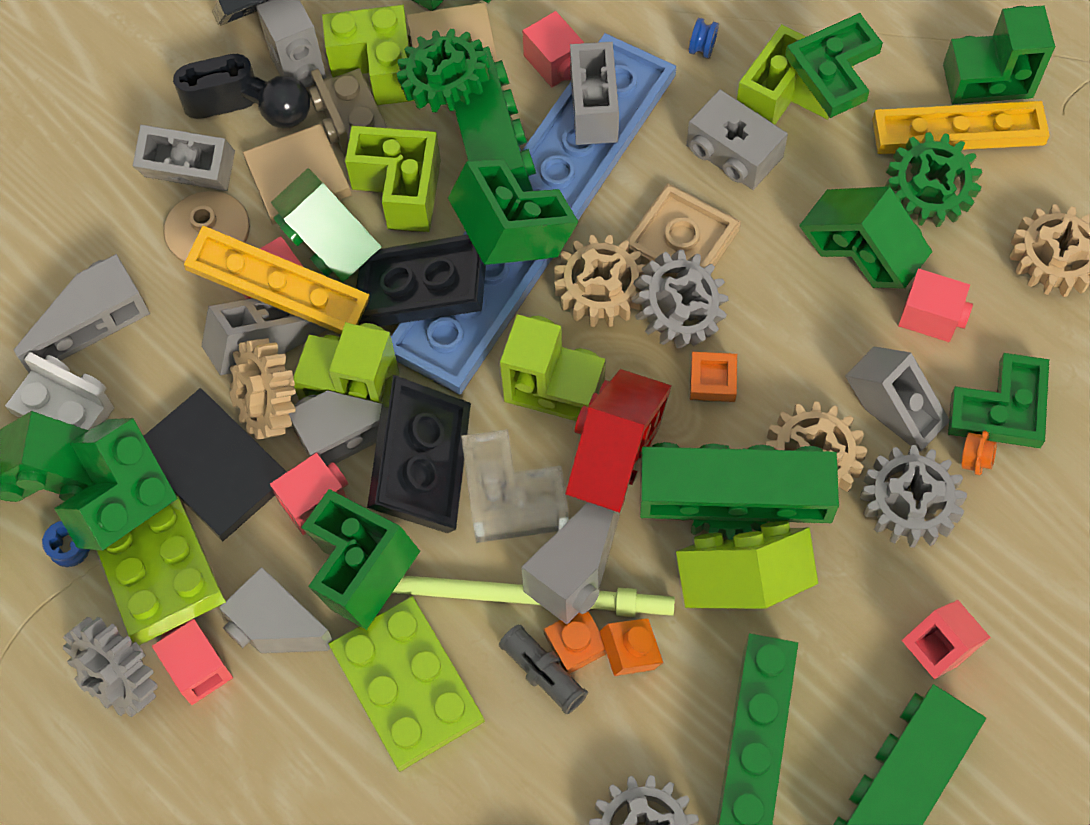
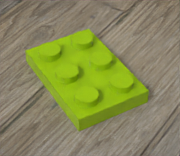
(160, 575)
(406, 684)

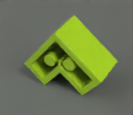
(372, 42)
(773, 81)
(402, 167)
(347, 364)
(544, 374)
(747, 571)

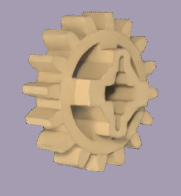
(1038, 250)
(601, 280)
(262, 388)
(821, 430)

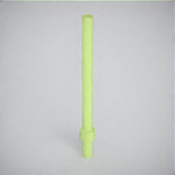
(624, 601)

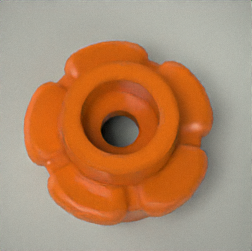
(978, 452)

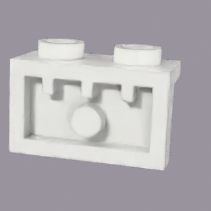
(60, 394)

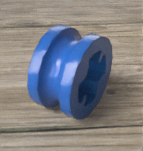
(703, 38)
(53, 540)

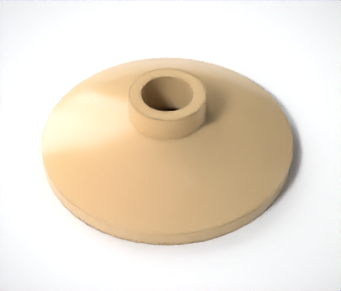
(221, 209)

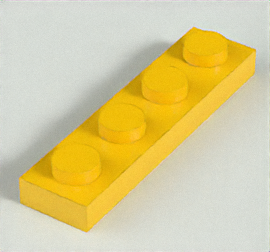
(975, 124)
(275, 281)

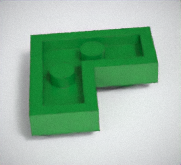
(827, 59)
(1011, 414)

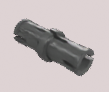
(543, 669)

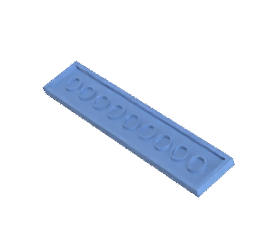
(456, 345)

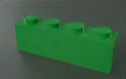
(489, 128)
(739, 483)
(758, 732)
(917, 762)

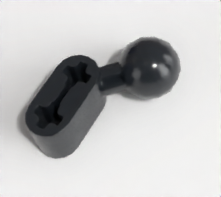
(230, 85)

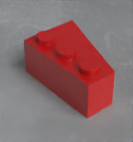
(612, 437)

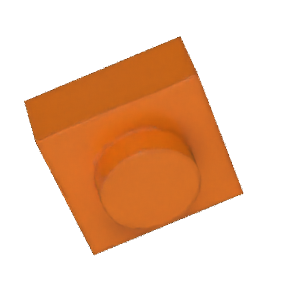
(713, 376)
(575, 642)
(631, 646)

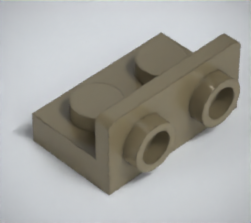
(345, 103)

